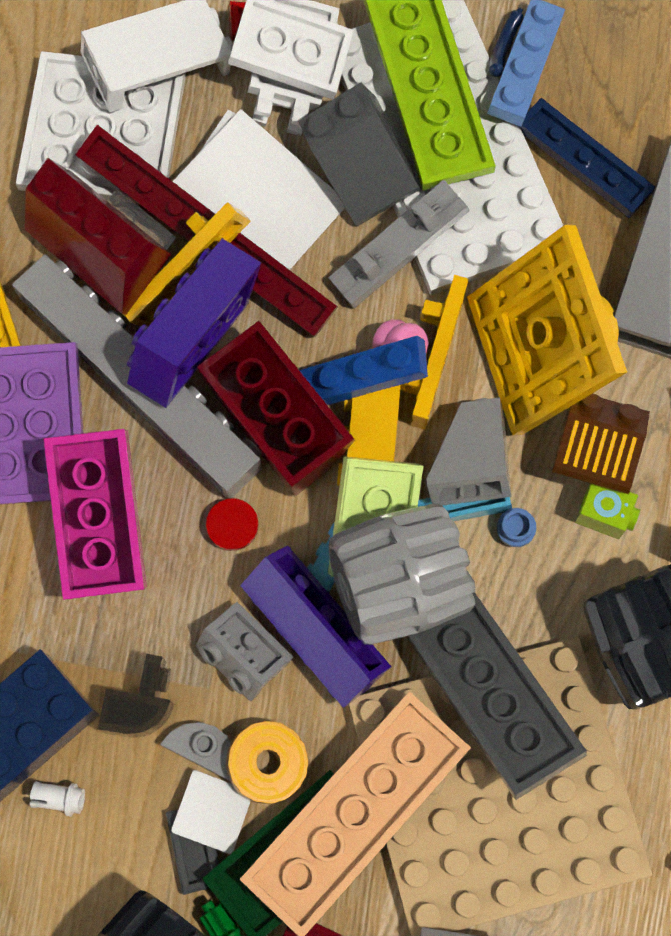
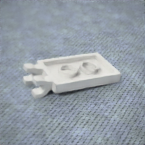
(277, 93)

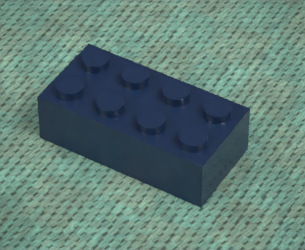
(37, 718)

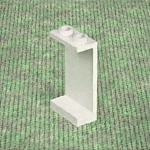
(153, 48)

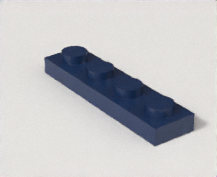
(586, 158)

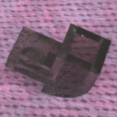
(139, 713)

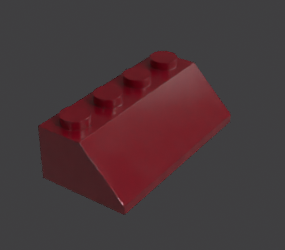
(91, 236)
(276, 407)

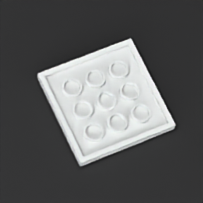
(70, 106)

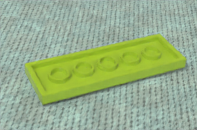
(430, 90)

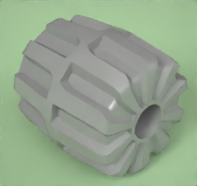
(401, 573)

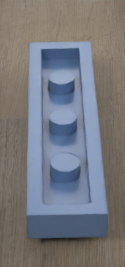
(526, 62)

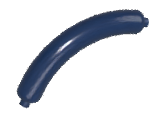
(504, 41)

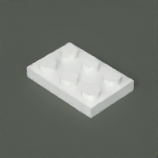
(291, 47)

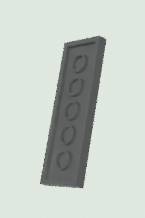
(498, 699)

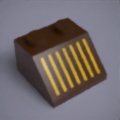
(601, 442)

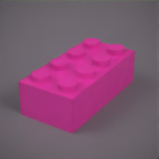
(95, 513)

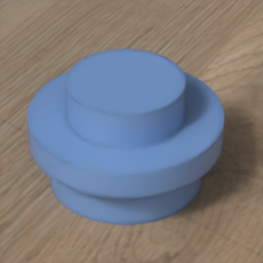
(516, 527)

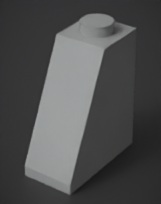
(472, 456)

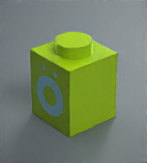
(608, 511)

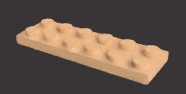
(355, 814)

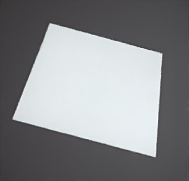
(267, 183)

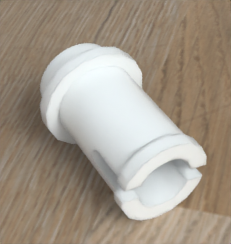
(57, 797)

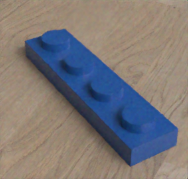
(369, 370)

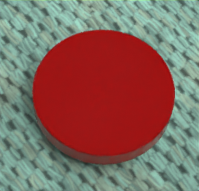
(232, 524)

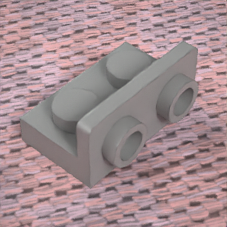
(242, 651)

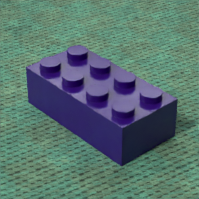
(191, 322)

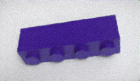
(314, 625)

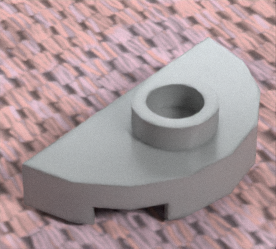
(201, 745)

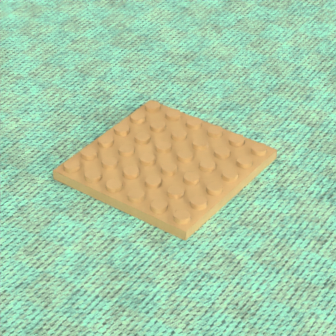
(482, 853)

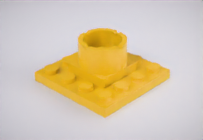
(547, 331)

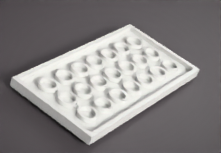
(506, 208)

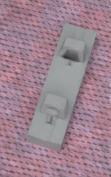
(399, 243)

